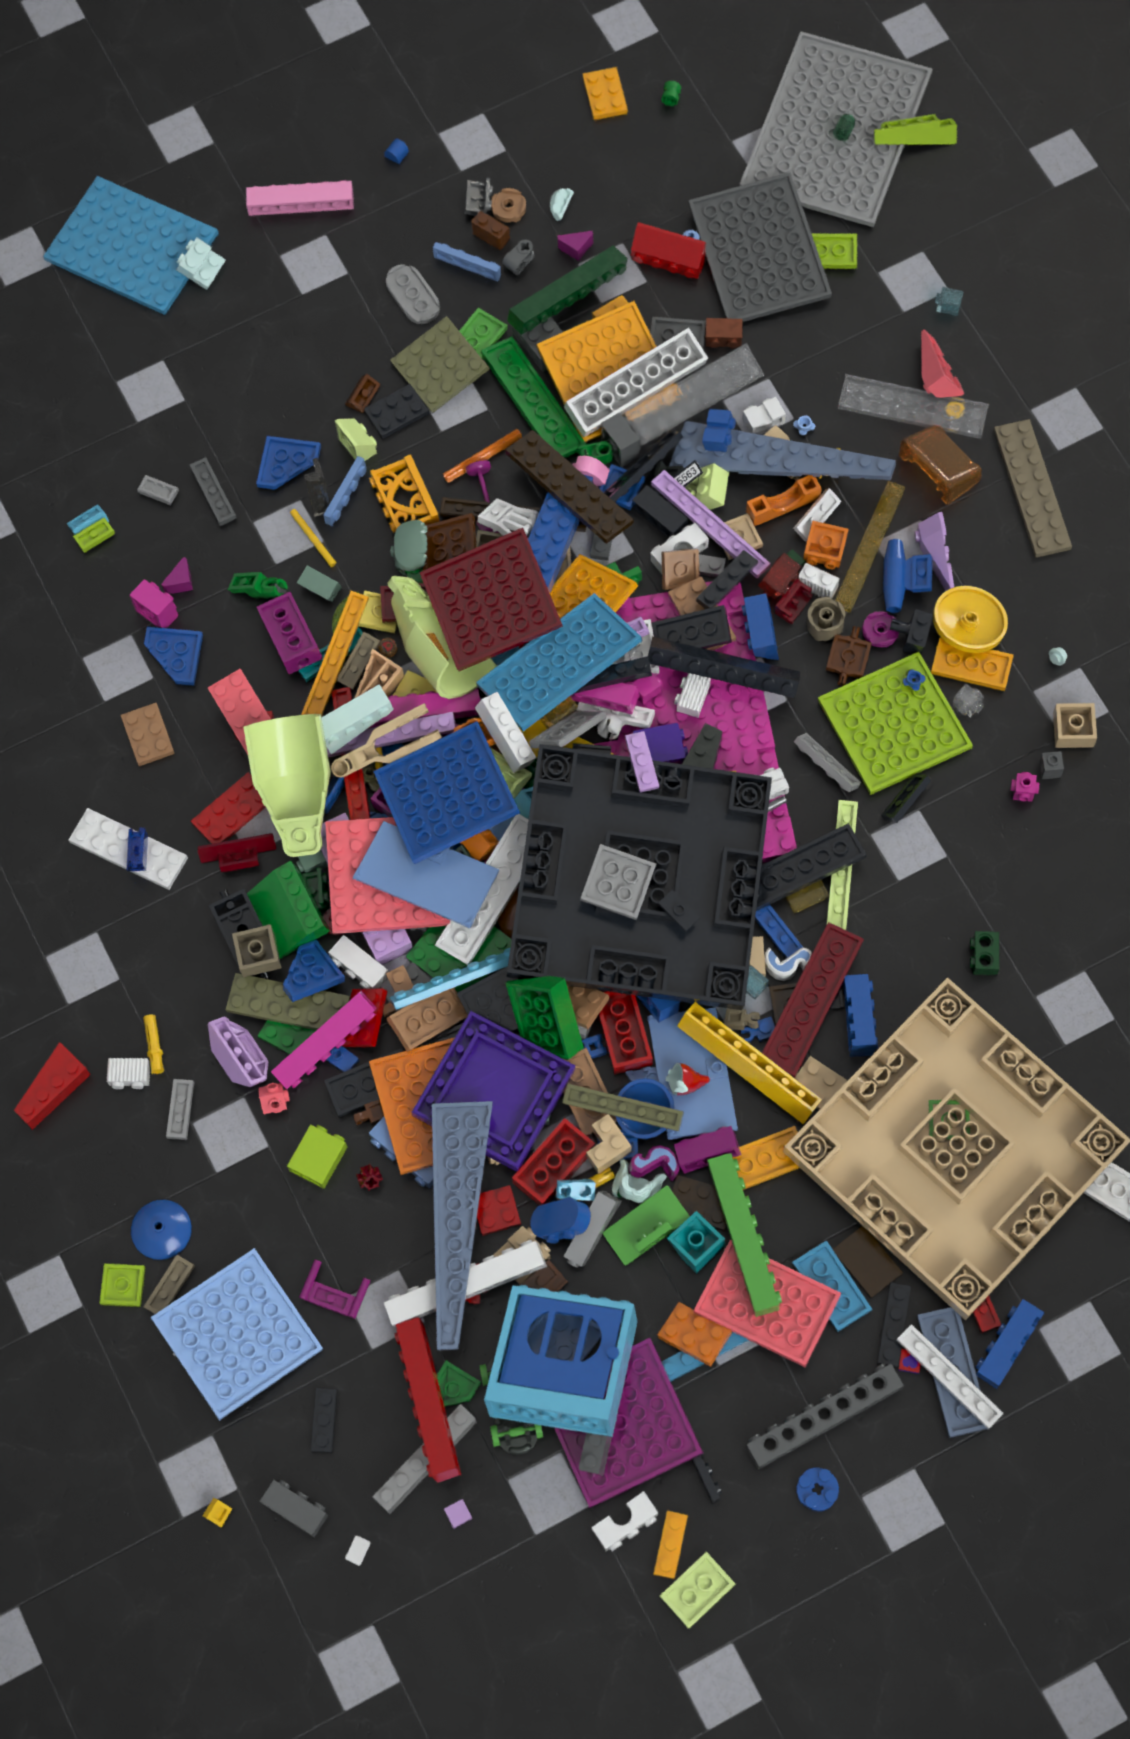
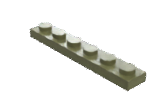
(623, 1107)

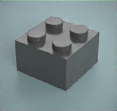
(622, 438)

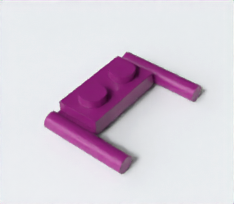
(332, 1298)

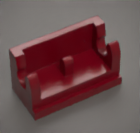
(793, 601)

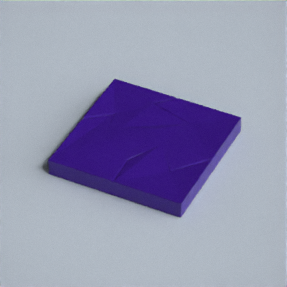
(502, 1068)

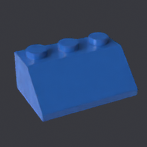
(760, 627)

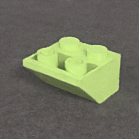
(710, 486)

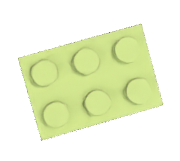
(697, 1590)

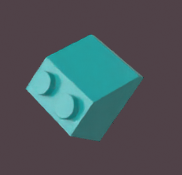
(696, 1241)

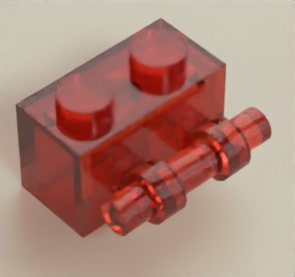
(779, 576)

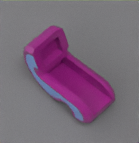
(655, 1157)

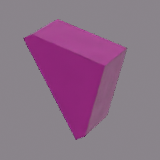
(575, 243)
(179, 579)

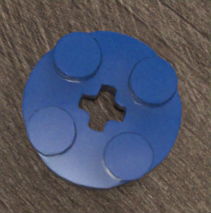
(811, 1499)

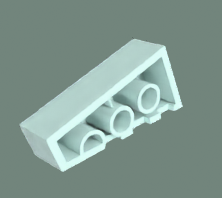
(355, 717)

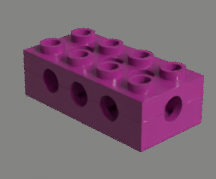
(289, 632)

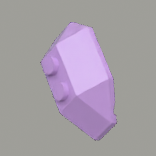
(237, 1052)

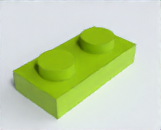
(94, 535)

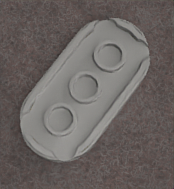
(412, 294)

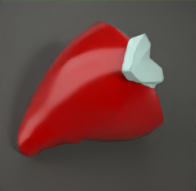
(685, 1079)

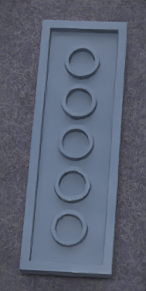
(946, 1334)

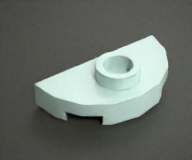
(559, 202)

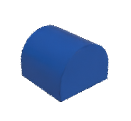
(396, 151)

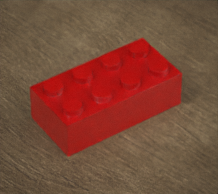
(624, 1033)
(554, 1160)

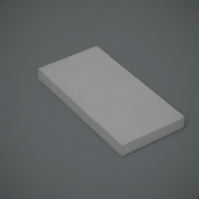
(568, 728)

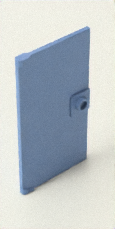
(442, 884)
(709, 1105)

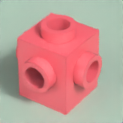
(273, 1098)

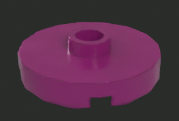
(876, 621)

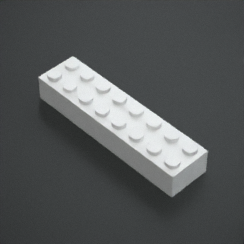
(636, 382)

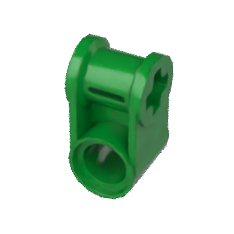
(594, 450)

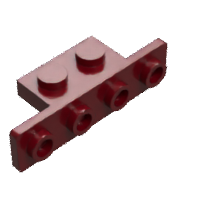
(237, 853)

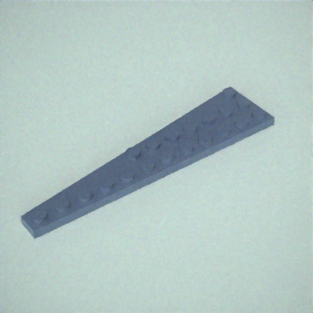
(776, 456)
(458, 1166)

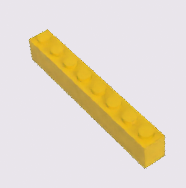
(749, 1063)

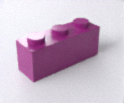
(695, 1152)

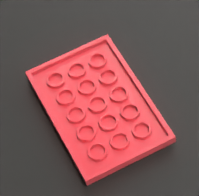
(788, 1332)

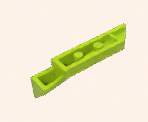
(917, 130)

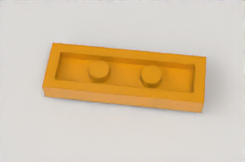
(670, 1545)

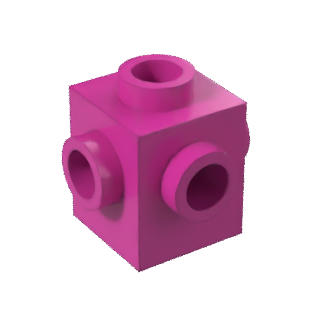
(1024, 786)

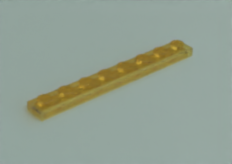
(870, 545)

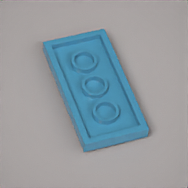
(825, 1267)

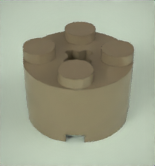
(825, 619)

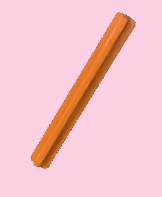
(483, 455)

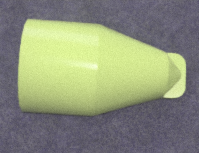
(415, 620)
(292, 777)

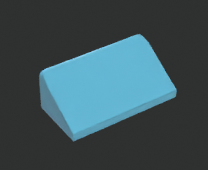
(86, 519)

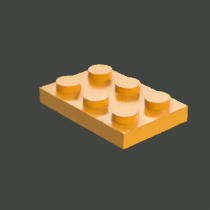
(605, 93)

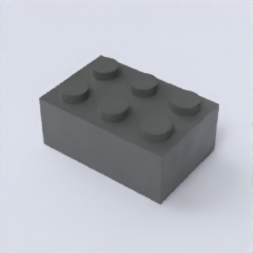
(531, 338)

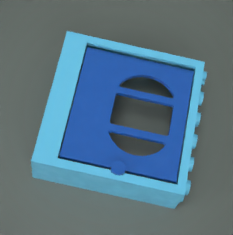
(556, 1390)

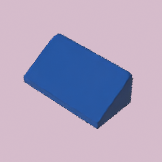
(334, 789)

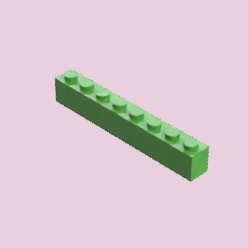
(743, 1235)

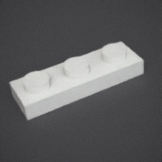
(818, 512)

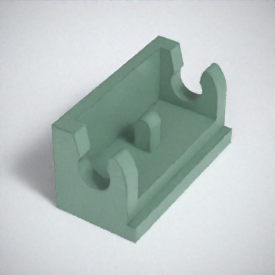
(319, 583)

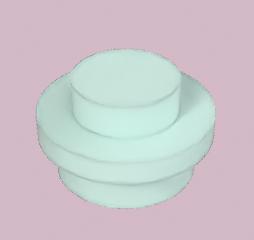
(1057, 656)

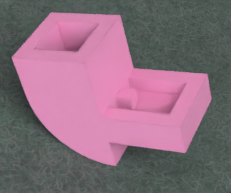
(592, 467)

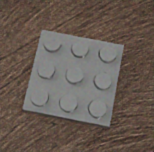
(618, 882)

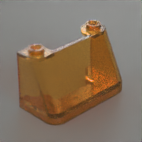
(941, 461)

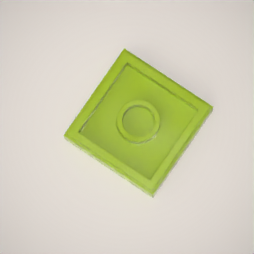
(122, 1285)

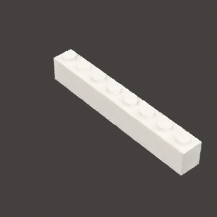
(482, 1277)

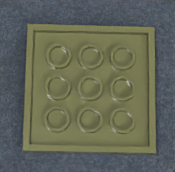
(439, 364)

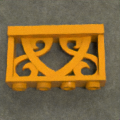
(409, 474)

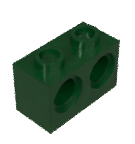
(988, 953)

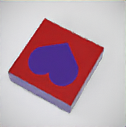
(908, 1363)

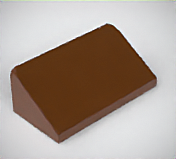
(362, 393)

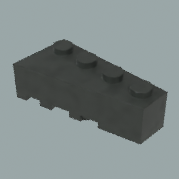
(705, 748)

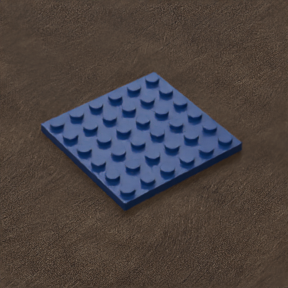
(446, 792)

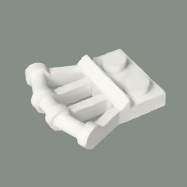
(504, 516)

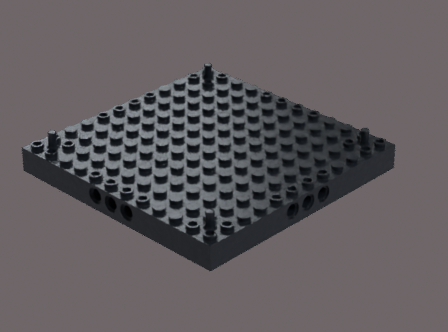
(707, 847)

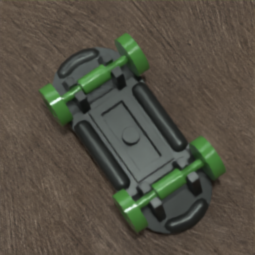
(511, 1435)

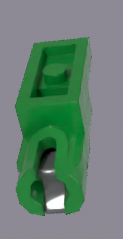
(257, 585)

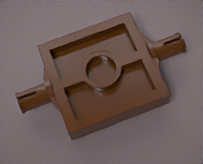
(848, 656)

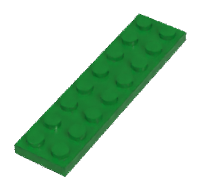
(532, 396)

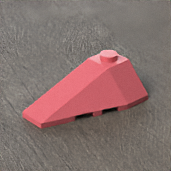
(936, 370)

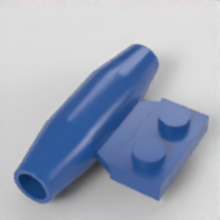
(903, 574)

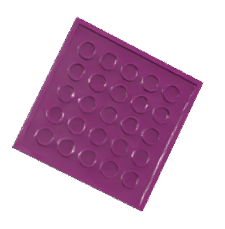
(647, 1434)

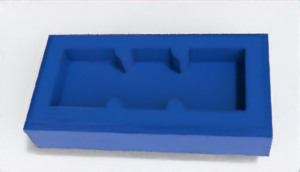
(342, 1059)

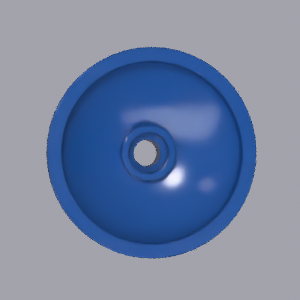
(650, 1092)
(168, 1240)

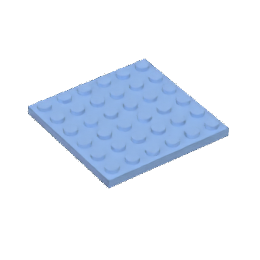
(236, 1334)

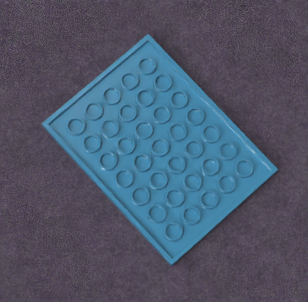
(127, 244)

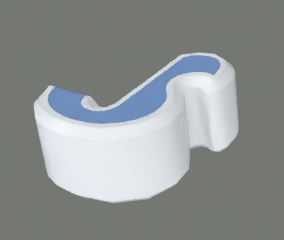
(786, 969)

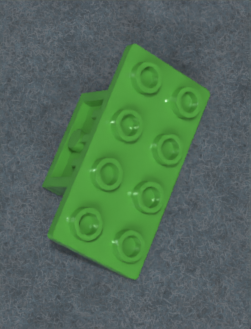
(646, 1225)

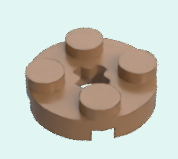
(510, 214)

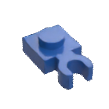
(762, 1033)

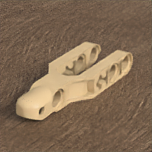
(367, 753)

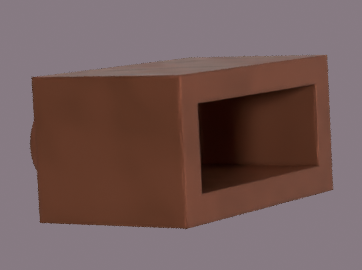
(723, 332)

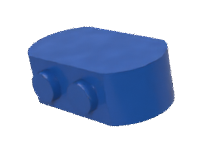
(560, 1220)

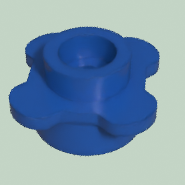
(912, 674)

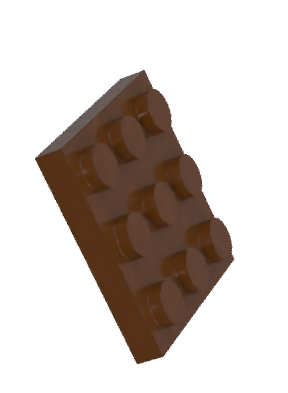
(449, 539)

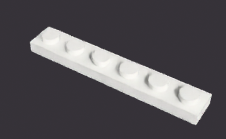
(949, 1376)

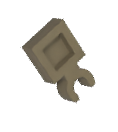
(739, 1018)

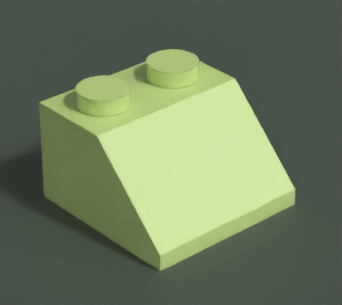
(355, 438)

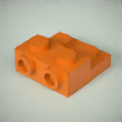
(825, 544)

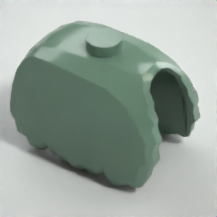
(410, 546)

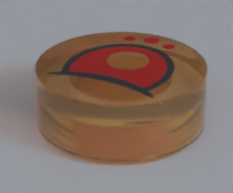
(387, 647)

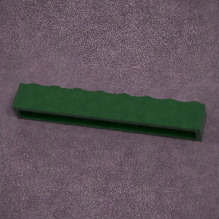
(567, 290)

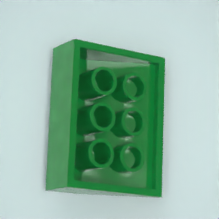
(289, 908)
(546, 1014)

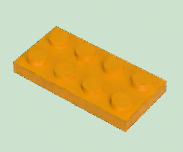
(982, 668)
(765, 1158)

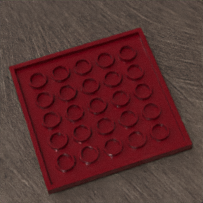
(491, 599)

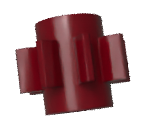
(369, 1177)

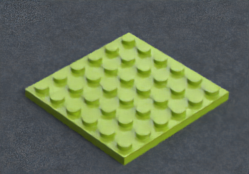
(893, 728)

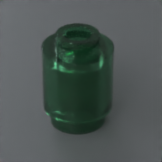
(844, 127)

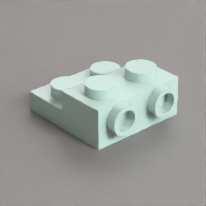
(200, 263)

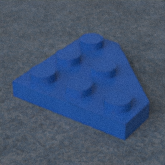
(285, 460)
(176, 652)
(311, 972)

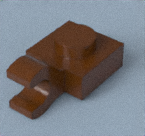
(372, 1112)

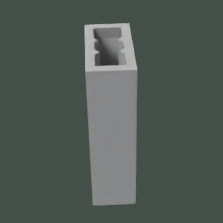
(601, 1212)

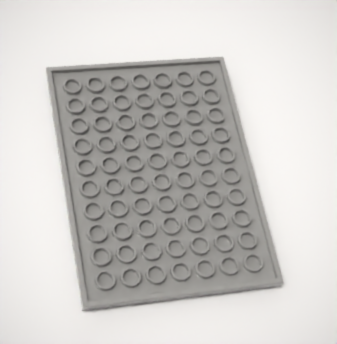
(798, 137)

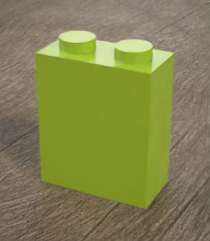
(317, 1156)

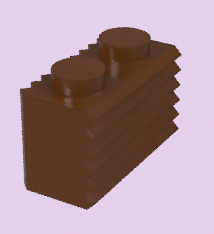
(490, 230)

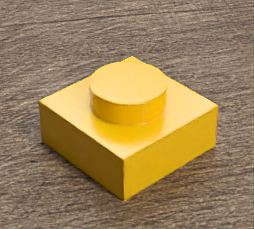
(217, 1512)

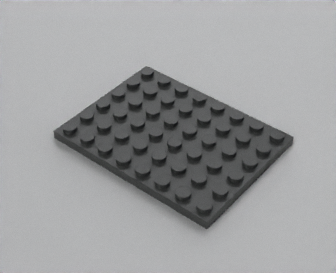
(760, 248)

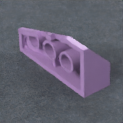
(931, 541)

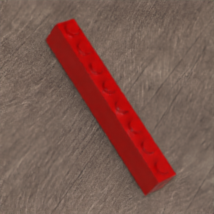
(427, 1399)

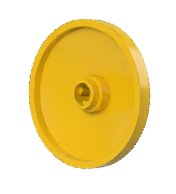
(970, 619)

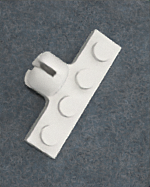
(614, 720)

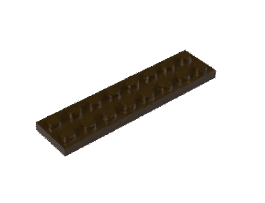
(569, 486)

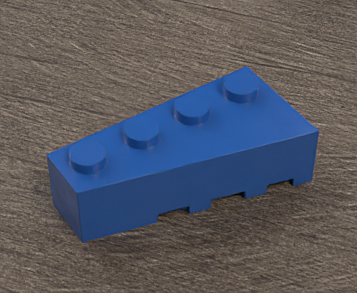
(859, 1015)
(1009, 1344)

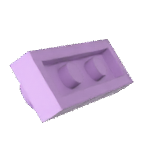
(641, 761)

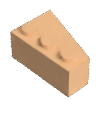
(380, 671)

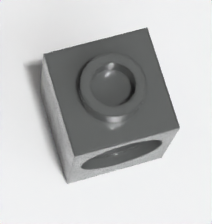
(1051, 765)

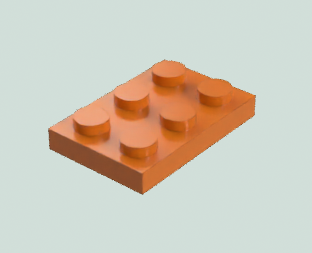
(694, 1334)

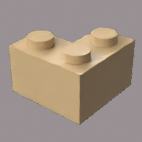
(612, 1144)

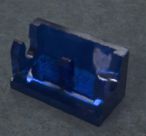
(137, 850)

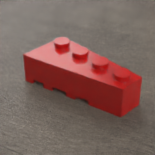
(51, 1086)

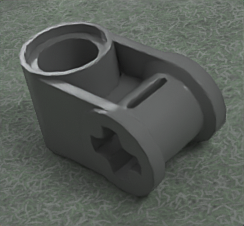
(519, 257)

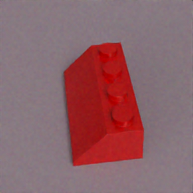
(668, 251)

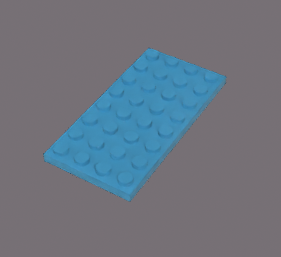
(560, 661)

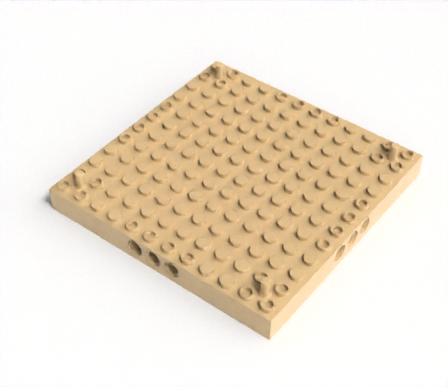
(969, 1203)

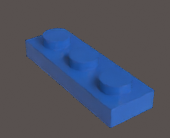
(777, 931)

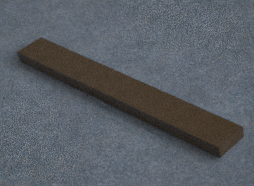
(457, 507)

